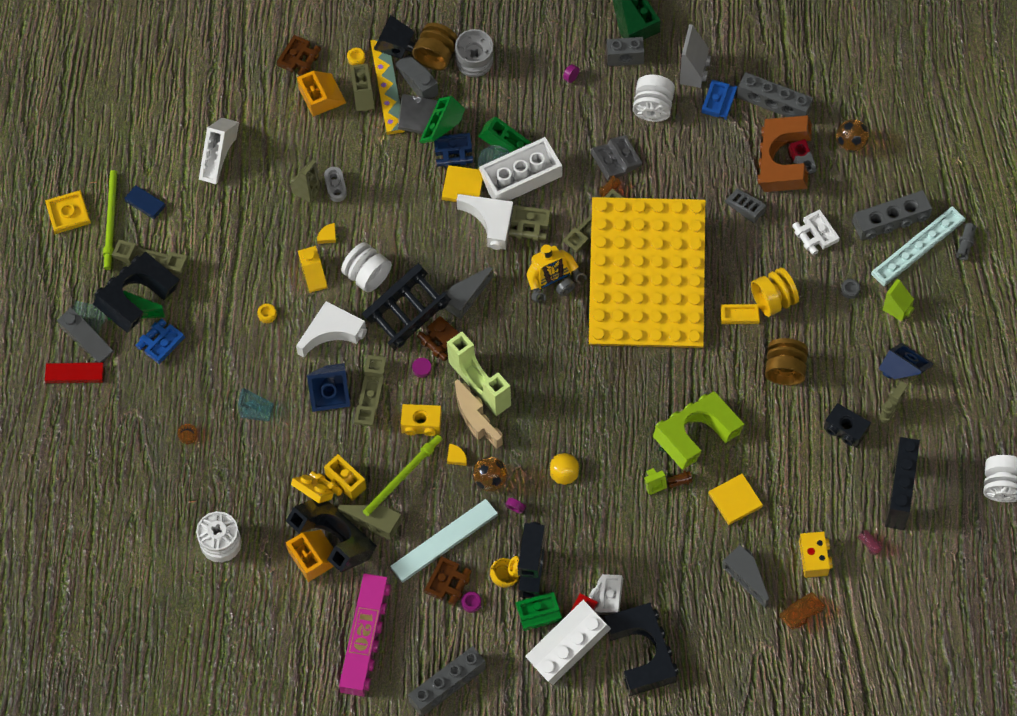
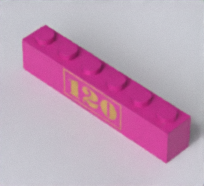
(364, 634)

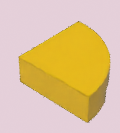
(327, 234)
(456, 456)

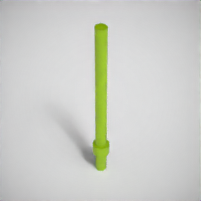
(108, 249)
(426, 450)

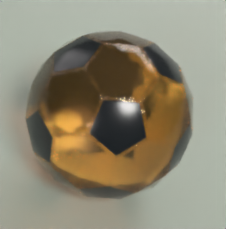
(852, 135)
(490, 474)

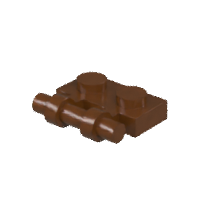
(294, 53)
(440, 331)
(442, 578)

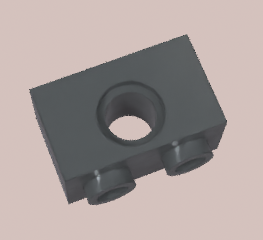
(625, 51)

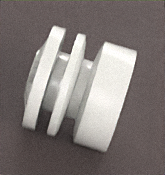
(653, 98)
(366, 267)
(1001, 478)
(223, 545)

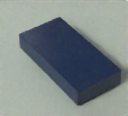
(144, 202)

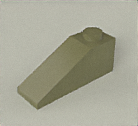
(362, 87)
(306, 182)
(381, 521)

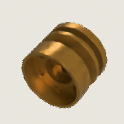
(435, 46)
(786, 361)

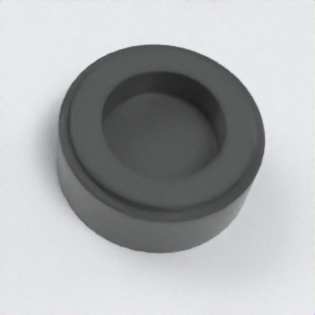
(565, 287)
(850, 288)

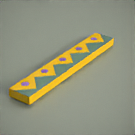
(387, 89)

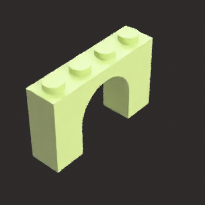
(492, 391)

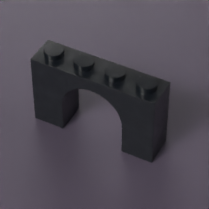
(143, 271)
(902, 490)
(354, 545)
(531, 559)
(643, 621)

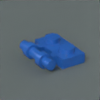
(163, 344)

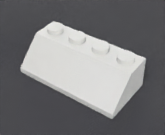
(521, 171)
(567, 642)

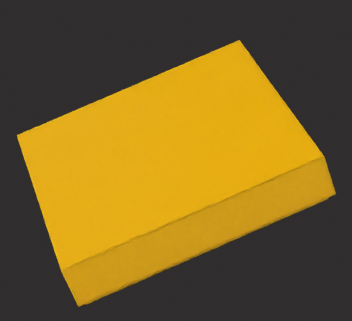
(461, 181)
(67, 212)
(735, 499)

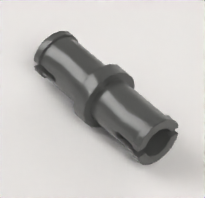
(966, 241)

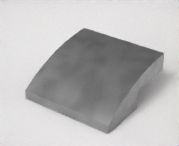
(415, 113)
(616, 157)

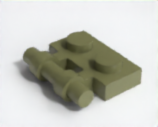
(532, 218)
(891, 406)

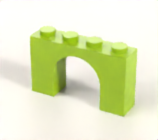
(708, 410)

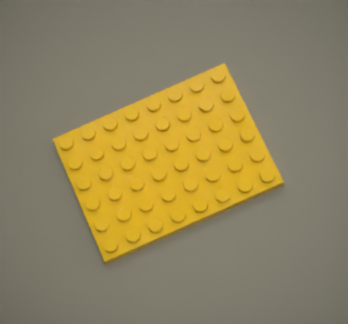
(647, 272)

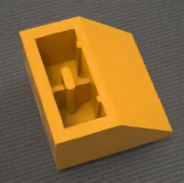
(320, 92)
(311, 553)

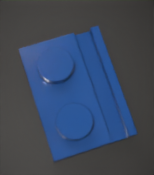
(719, 99)

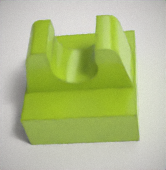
(655, 481)

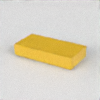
(740, 314)

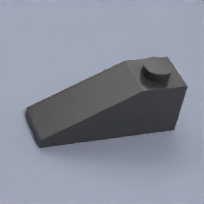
(417, 77)
(467, 291)
(84, 335)
(744, 570)

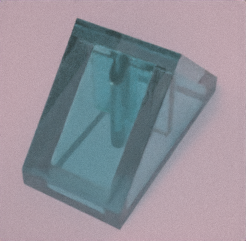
(253, 406)

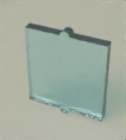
(90, 314)

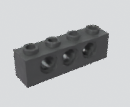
(773, 96)
(898, 207)
(447, 681)

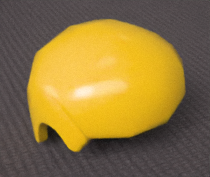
(564, 468)
(500, 574)

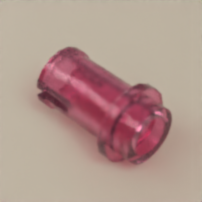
(870, 542)

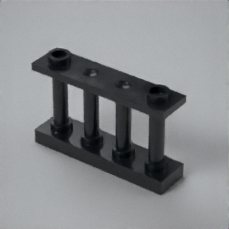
(392, 295)

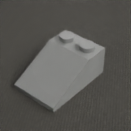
(694, 59)

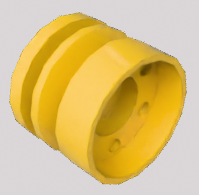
(774, 292)

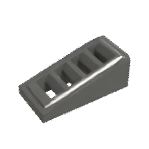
(746, 212)

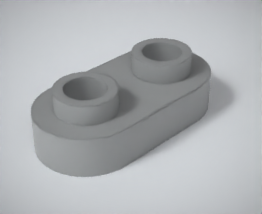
(336, 185)

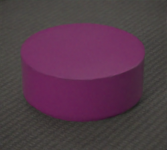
(571, 73)
(421, 367)
(515, 505)
(471, 602)

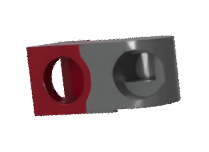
(802, 155)

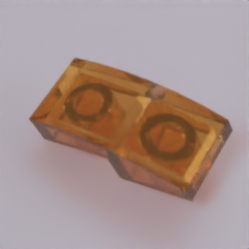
(801, 610)

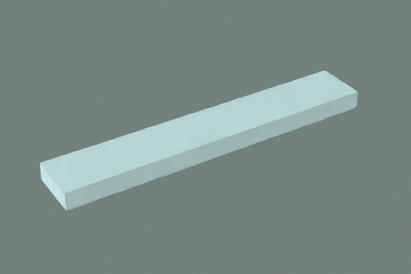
(918, 246)
(444, 540)

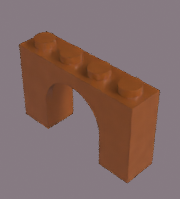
(775, 135)

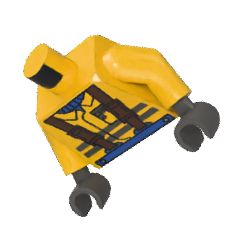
(549, 267)

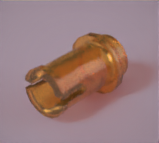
(609, 185)

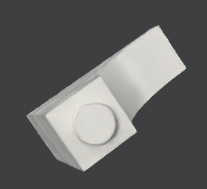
(217, 143)
(493, 214)
(329, 325)

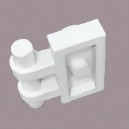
(820, 229)

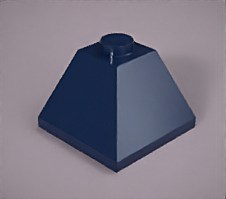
(903, 362)
(328, 388)

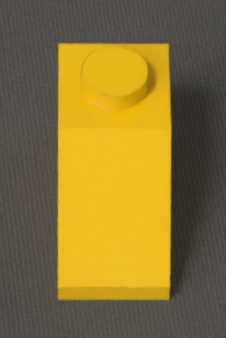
(312, 269)

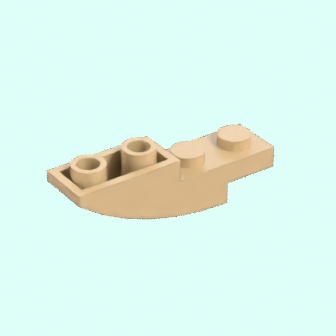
(472, 412)

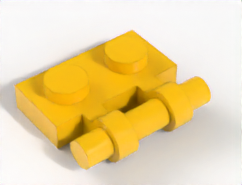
(316, 487)

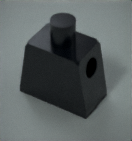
(395, 38)

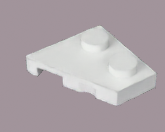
(607, 594)

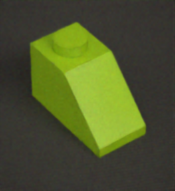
(898, 301)

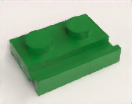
(538, 611)

